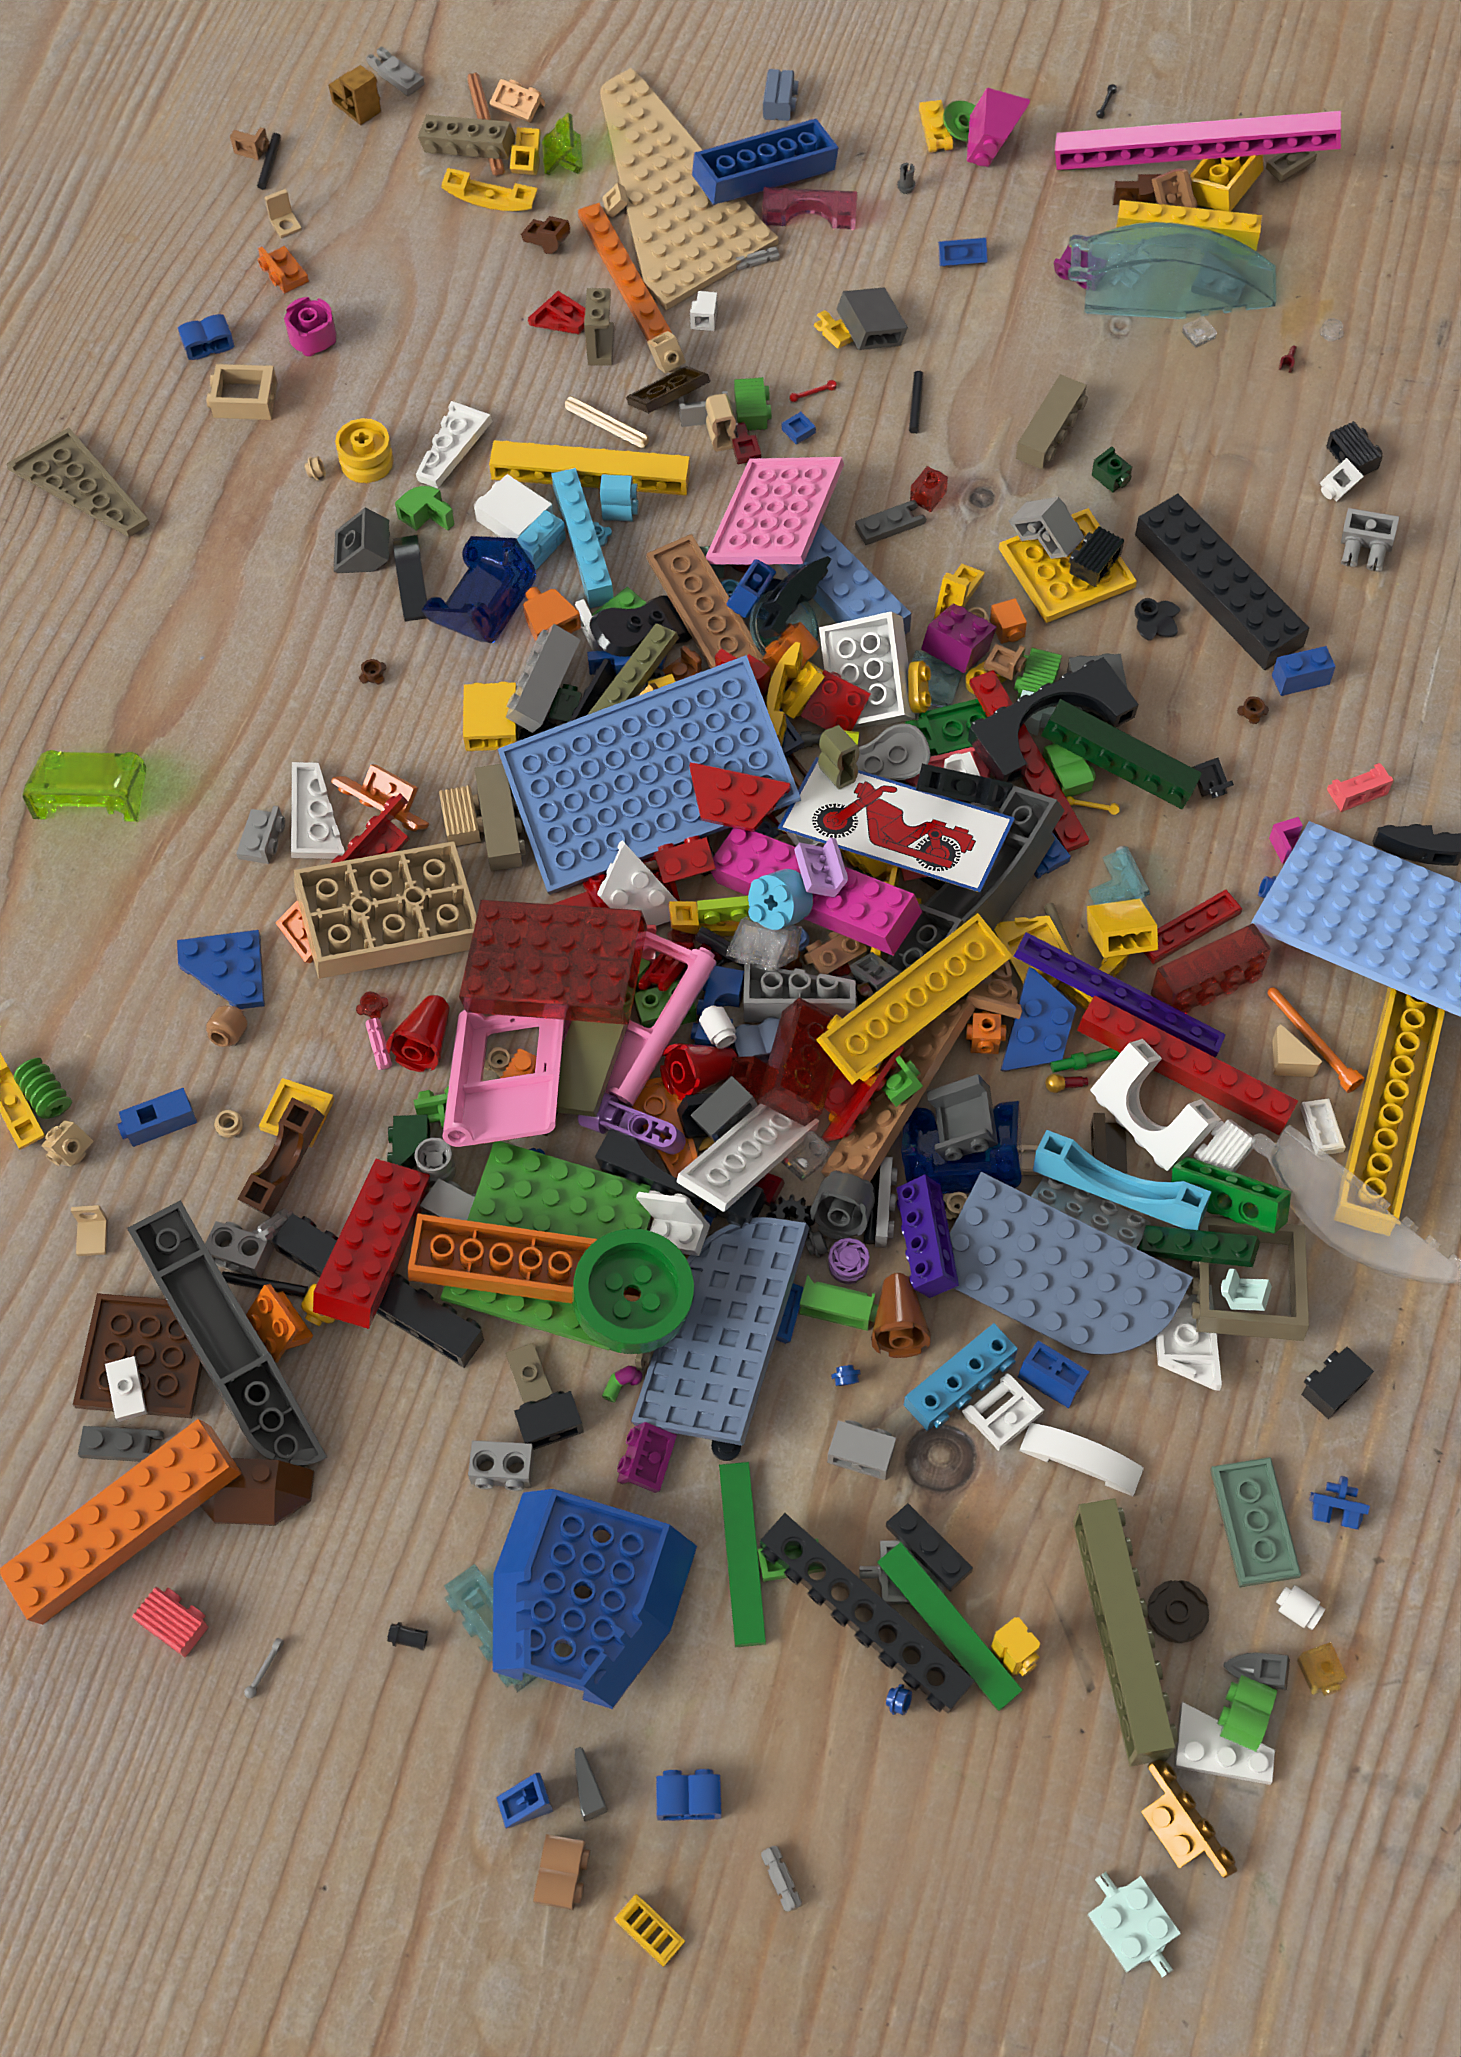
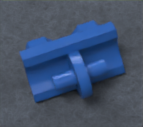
(1324, 1504)

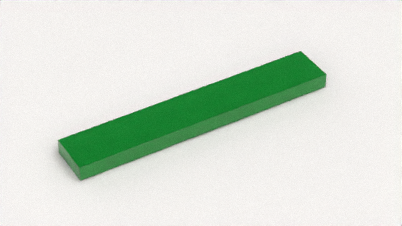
(742, 1555)
(949, 1626)

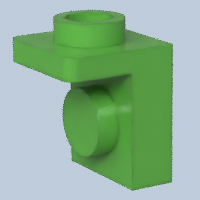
(903, 1083)

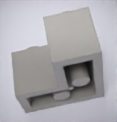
(1050, 524)

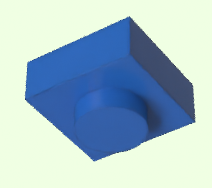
(798, 428)

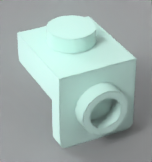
(1245, 1293)

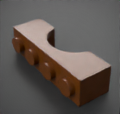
(294, 1136)

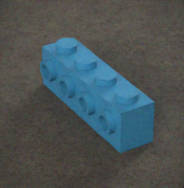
(960, 1377)

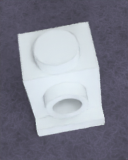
(704, 311)
(1340, 480)

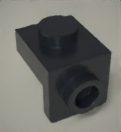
(1212, 778)

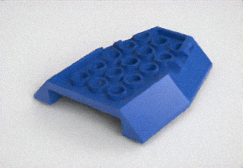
(613, 1632)

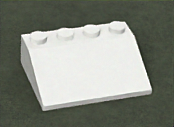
(875, 658)

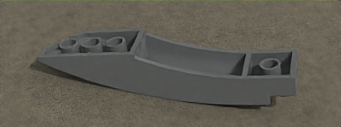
(1013, 868)
(224, 1338)

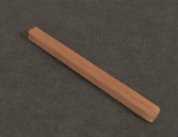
(483, 113)

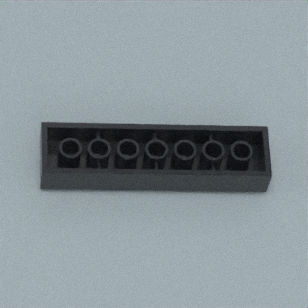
(1221, 581)

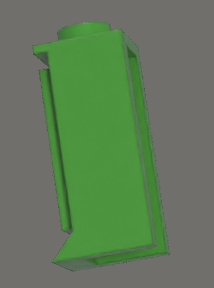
(837, 1304)

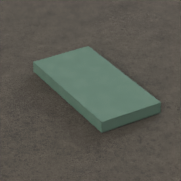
(1255, 1522)

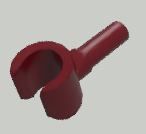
(1288, 359)

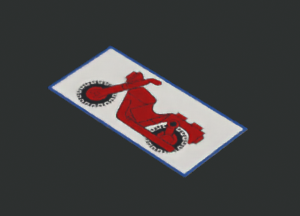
(900, 826)

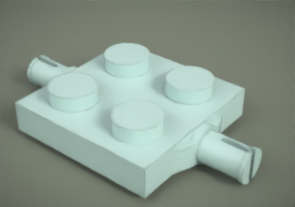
(1134, 1924)

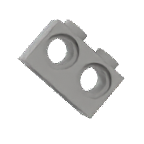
(234, 1255)
(503, 1456)

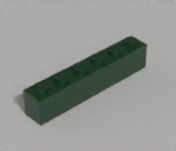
(1121, 754)

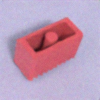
(171, 1621)

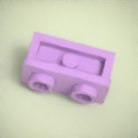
(821, 868)

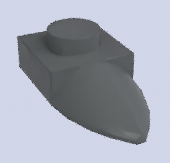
(1262, 1667)

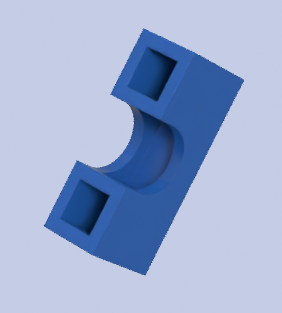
(722, 989)

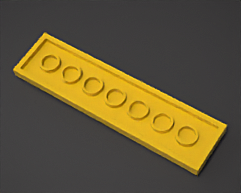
(914, 998)

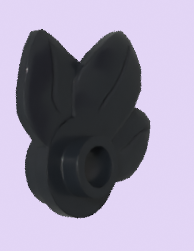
(1159, 619)

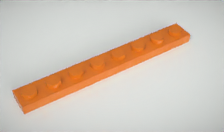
(623, 271)

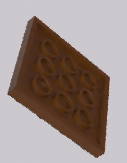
(164, 1356)

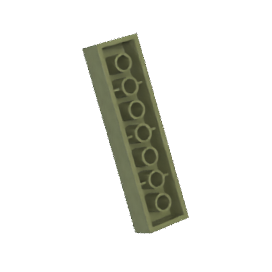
(1124, 1633)

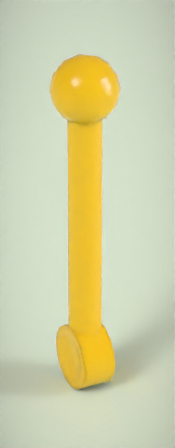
(1113, 808)

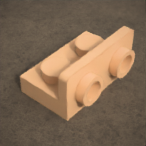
(516, 100)

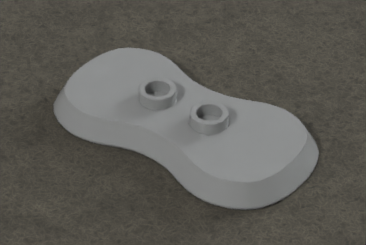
(895, 753)

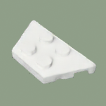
(635, 887)
(1188, 1351)

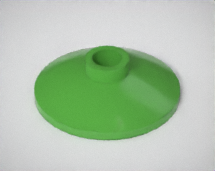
(957, 118)

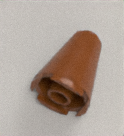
(899, 1319)

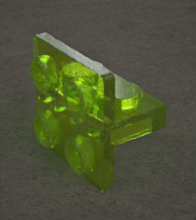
(562, 147)

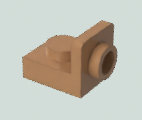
(248, 144)

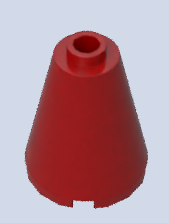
(421, 1035)
(694, 1068)

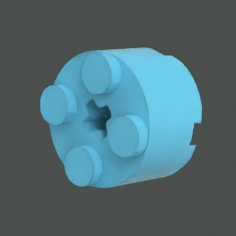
(779, 899)

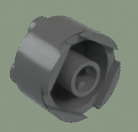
(843, 1205)

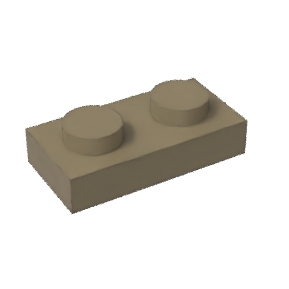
(1287, 164)

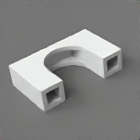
(1119, 1093)

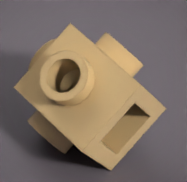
(66, 1144)

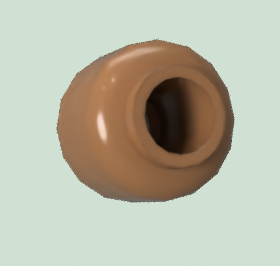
(226, 1026)

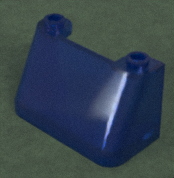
(488, 591)
(999, 1161)

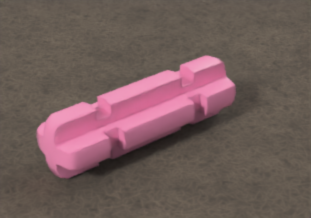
(378, 1043)

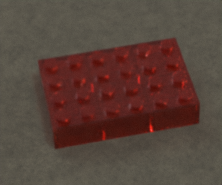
(554, 961)

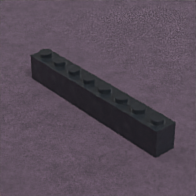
(401, 1305)

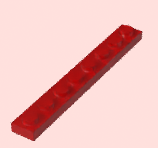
(1037, 775)

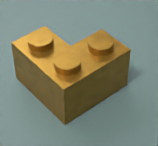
(357, 94)

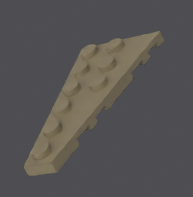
(75, 476)

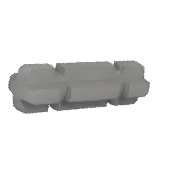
(758, 258)
(272, 1225)
(781, 1878)

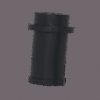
(407, 1636)

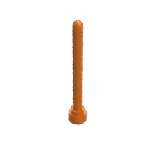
(1349, 1078)

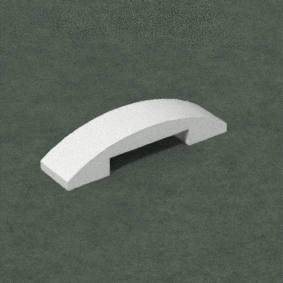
(1083, 1455)

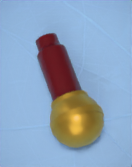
(1056, 1083)

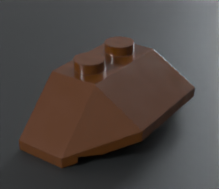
(262, 1494)

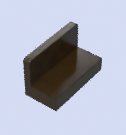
(1108, 1143)

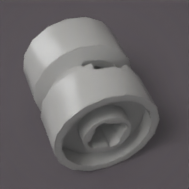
(435, 1158)

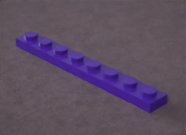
(1118, 993)

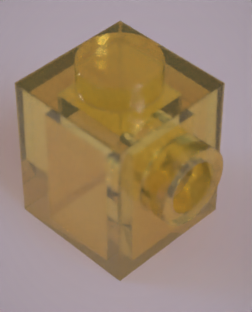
(1322, 1669)

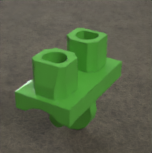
(432, 1105)

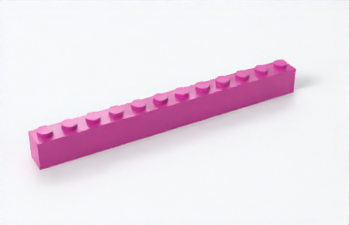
(1198, 140)

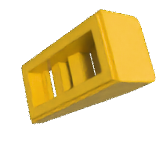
(629, 1909)

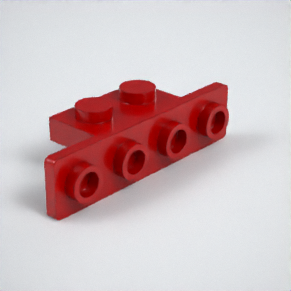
(380, 835)

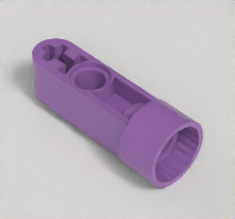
(630, 1121)

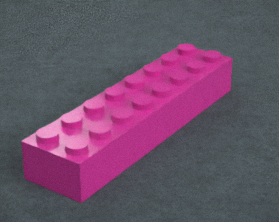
(861, 910)

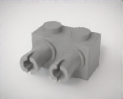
(1368, 531)

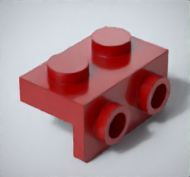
(684, 860)

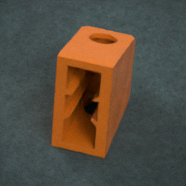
(547, 609)

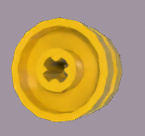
(364, 450)

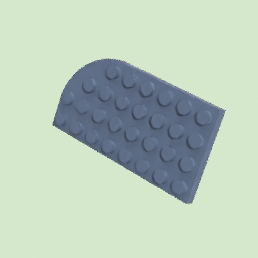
(1060, 1273)
(716, 1364)

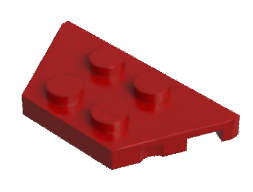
(735, 797)

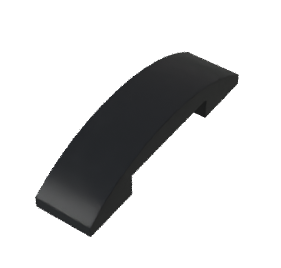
(410, 577)
(963, 786)

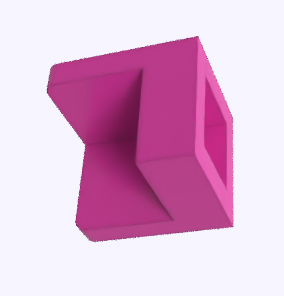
(1285, 836)

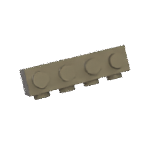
(467, 137)
(1051, 422)
(499, 819)

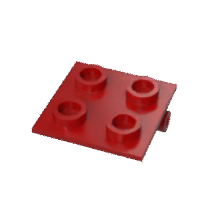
(835, 703)

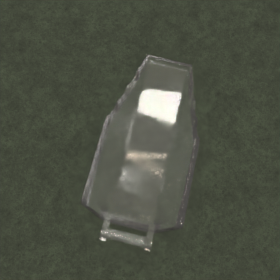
(1352, 1214)

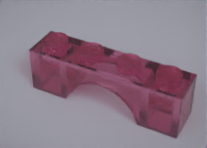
(786, 203)

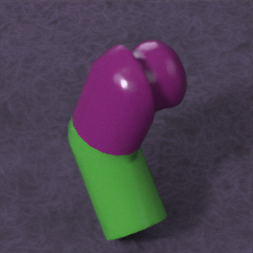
(619, 1378)

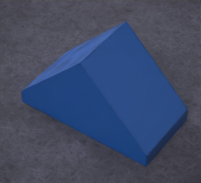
(524, 1801)

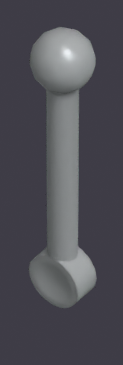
(250, 1691)

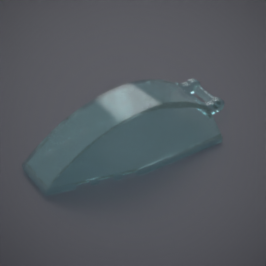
(1170, 272)

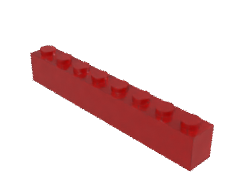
(1191, 1066)

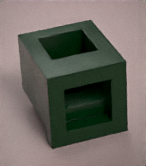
(1111, 470)

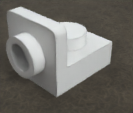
(962, 763)

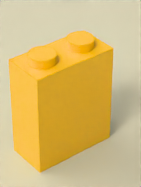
(485, 716)
(1122, 928)

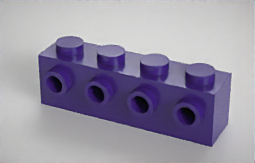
(927, 1236)

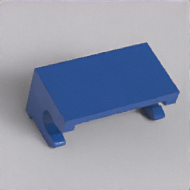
(1053, 1374)

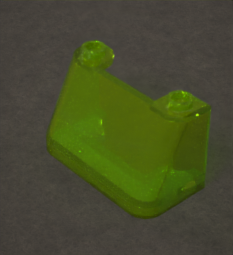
(86, 781)

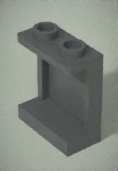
(963, 1117)

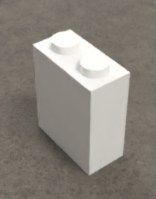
(509, 508)

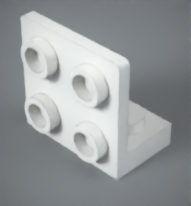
(676, 1220)

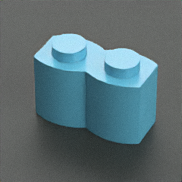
(618, 498)

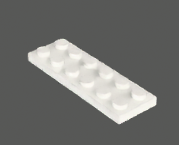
(743, 1156)

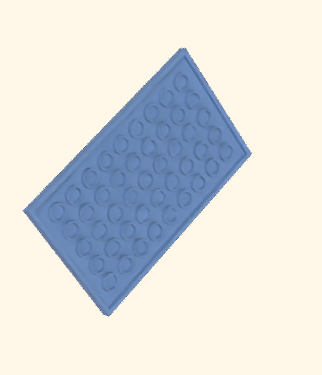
(630, 773)

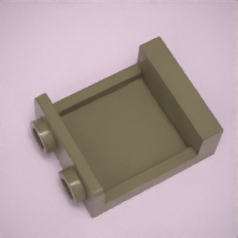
(598, 329)

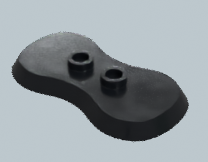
(623, 630)

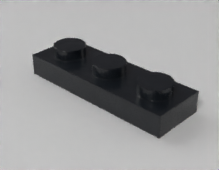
(929, 1547)

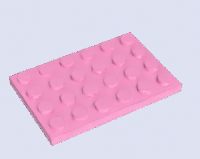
(775, 511)

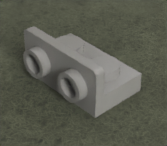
(261, 835)

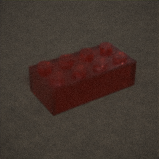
(1212, 970)
(798, 1065)

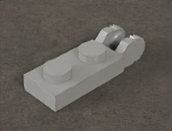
(395, 72)

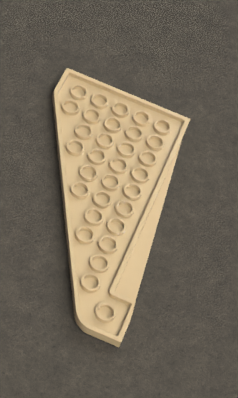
(674, 226)

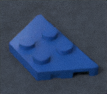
(1042, 1027)

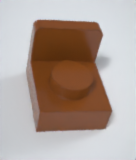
(684, 666)

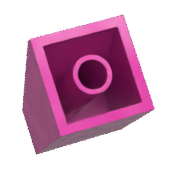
(992, 124)

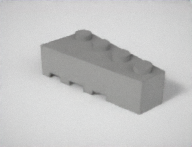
(541, 677)
(773, 991)

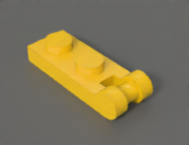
(934, 129)

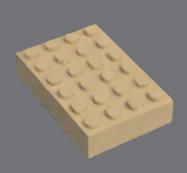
(385, 909)

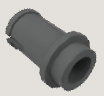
(906, 182)

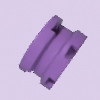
(848, 1261)

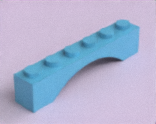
(583, 537)
(1168, 1201)

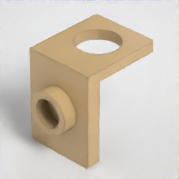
(280, 211)
(90, 1230)

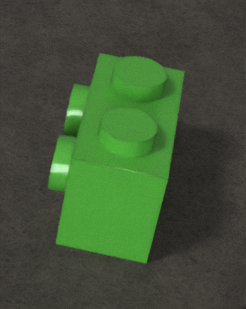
(651, 1003)

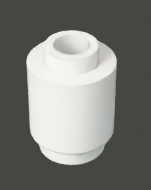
(718, 1026)
(1300, 1607)

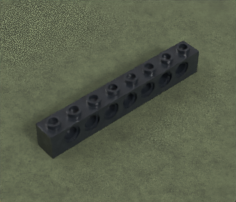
(789, 1533)

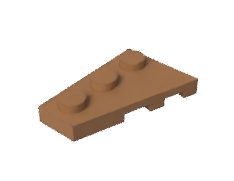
(997, 993)

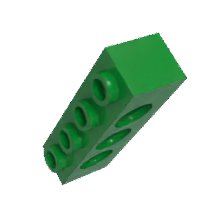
(1237, 1195)

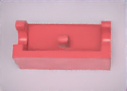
(1361, 788)

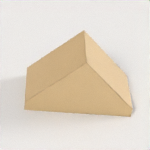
(1292, 1056)

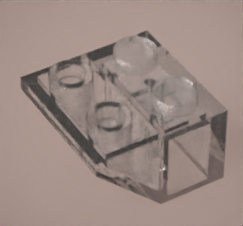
(763, 945)

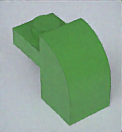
(423, 504)

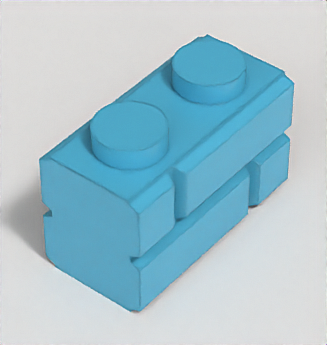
(542, 537)

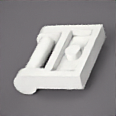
(1009, 1418)

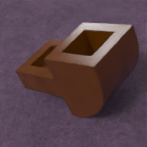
(1136, 191)
(547, 234)

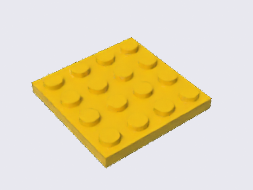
(1049, 581)

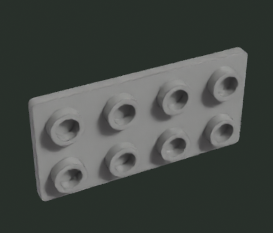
(1092, 1210)

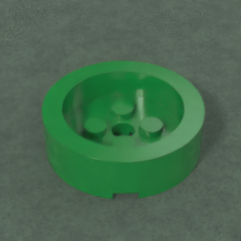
(636, 1261)

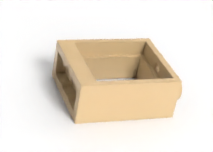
(243, 407)

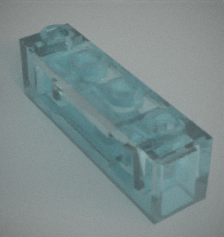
(465, 1588)

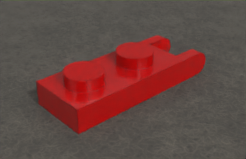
(664, 970)

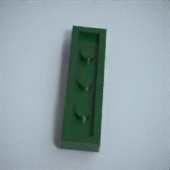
(1200, 1246)

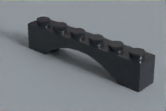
(623, 1156)

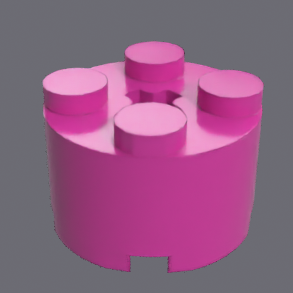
(310, 325)

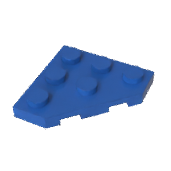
(226, 966)

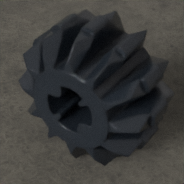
(791, 1209)

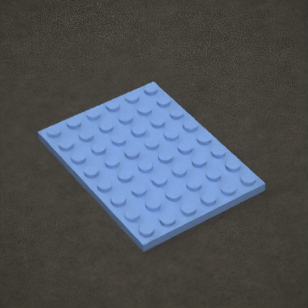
(1369, 915)

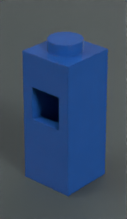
(156, 1117)

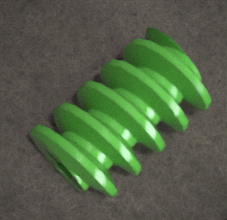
(42, 1089)

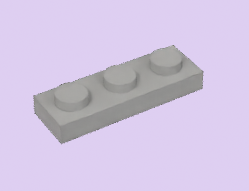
(886, 1203)

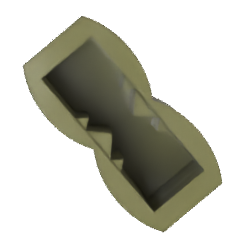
(838, 757)

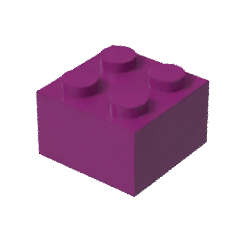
(958, 638)

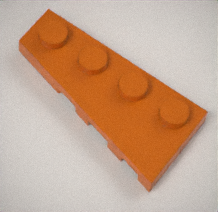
(659, 1103)

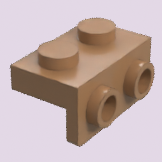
(1174, 189)
(832, 952)

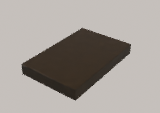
(668, 389)

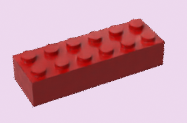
(371, 1244)

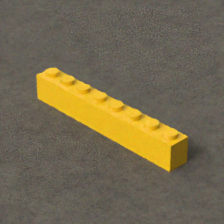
(537, 461)

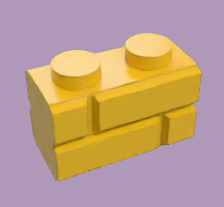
(1016, 1648)

